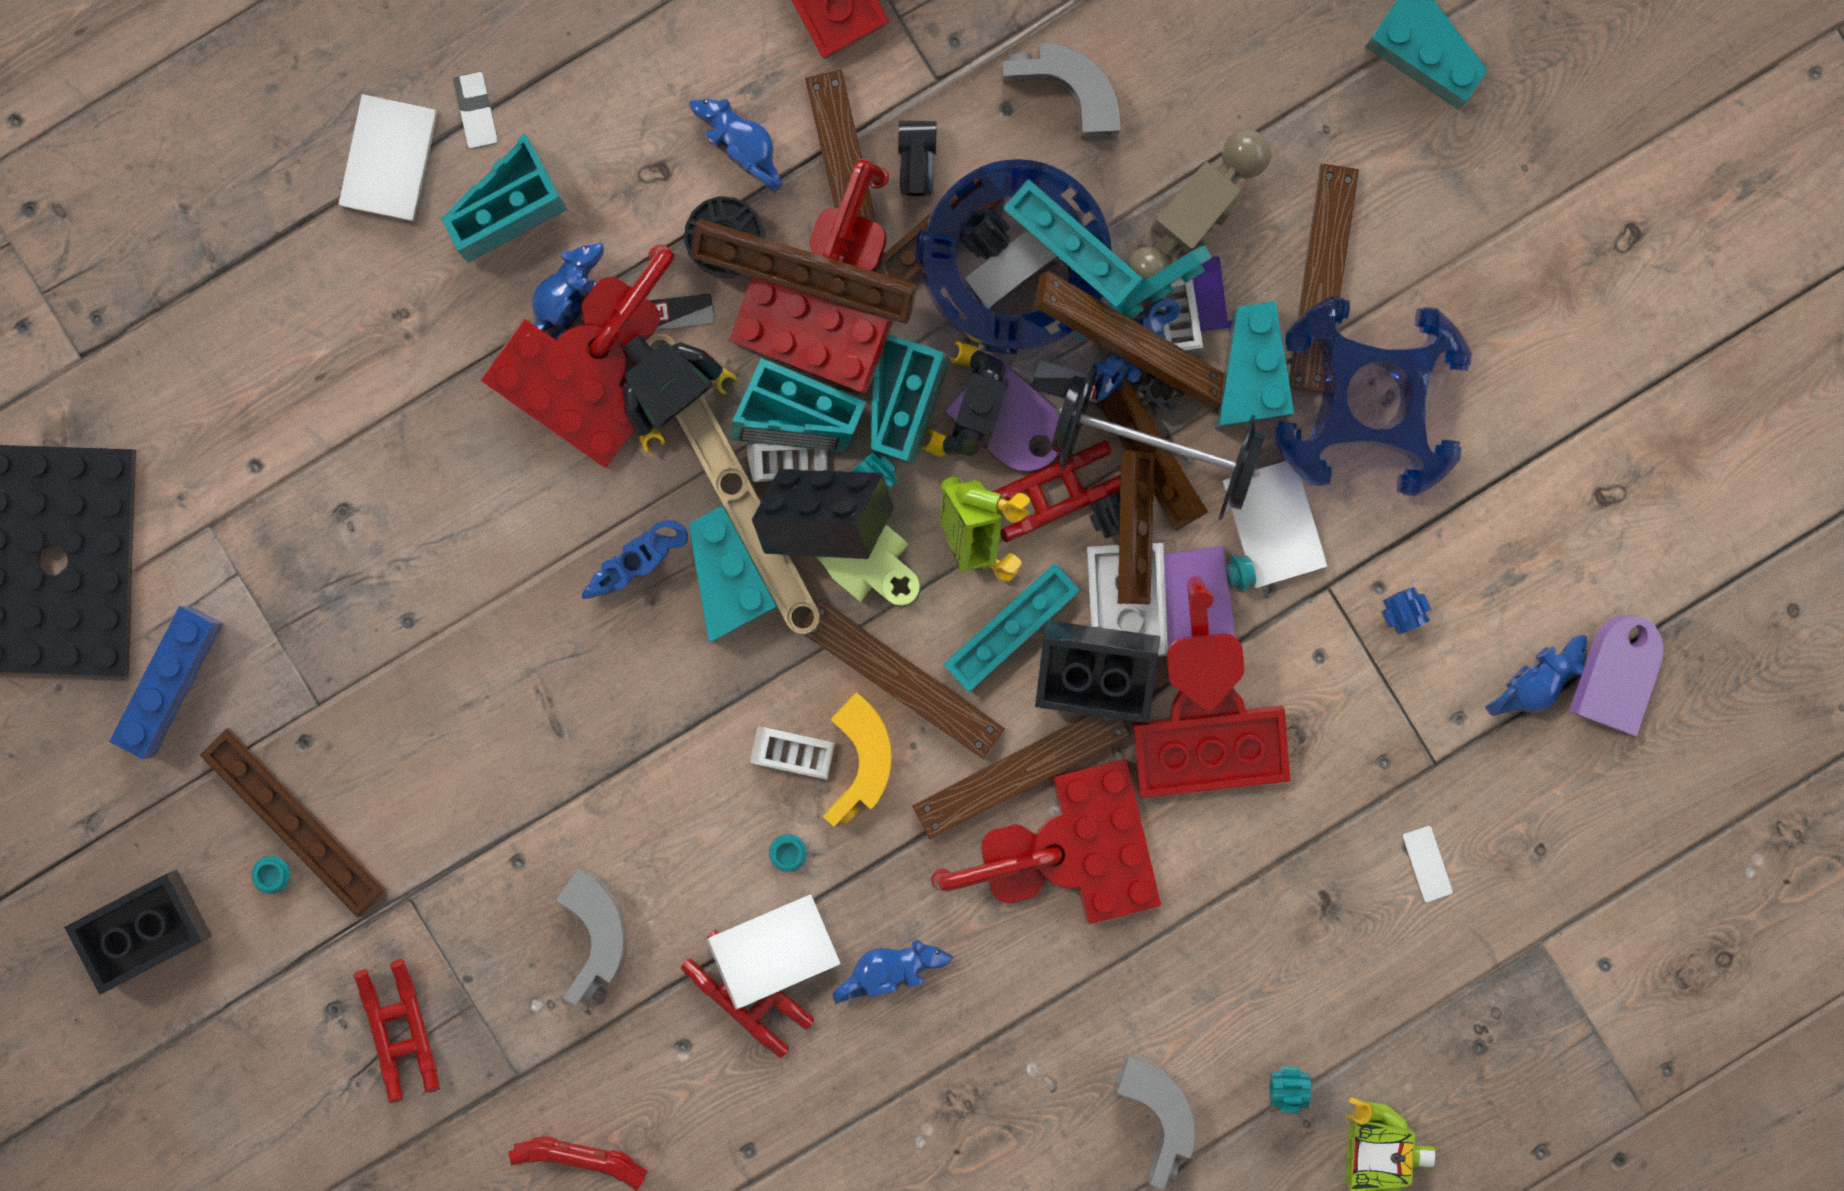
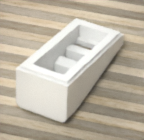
(1195, 346)
(755, 463)
(760, 748)

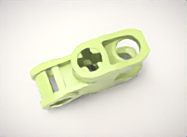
(877, 572)

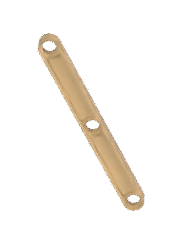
(720, 460)

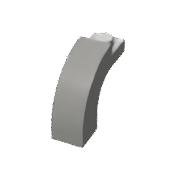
(1079, 76)
(1009, 270)
(605, 921)
(1157, 1089)

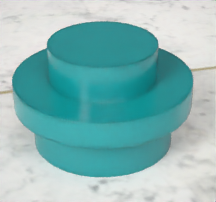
(1241, 572)
(787, 852)
(271, 874)

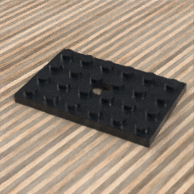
(87, 509)

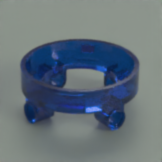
(939, 240)

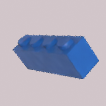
(166, 682)

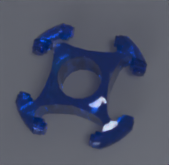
(1412, 373)

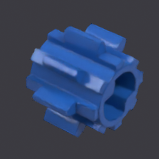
(1406, 610)

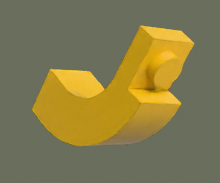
(869, 734)

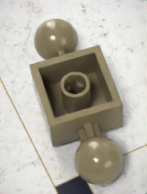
(1202, 202)

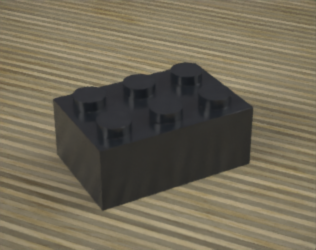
(823, 513)
(1097, 671)
(138, 931)

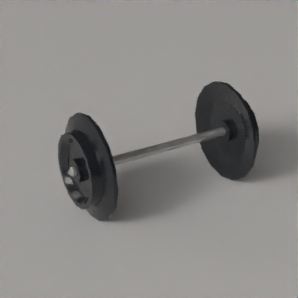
(1073, 416)

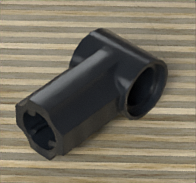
(917, 149)

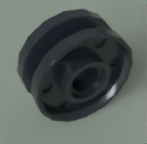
(728, 213)

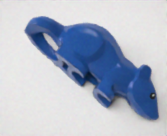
(745, 140)
(559, 295)
(1117, 368)
(638, 558)
(1540, 685)
(884, 967)

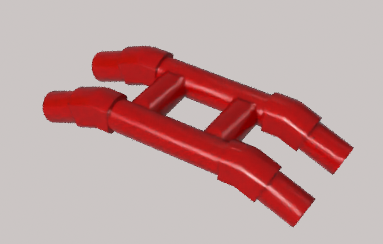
(1078, 497)
(750, 1019)
(389, 1052)
(608, 1162)

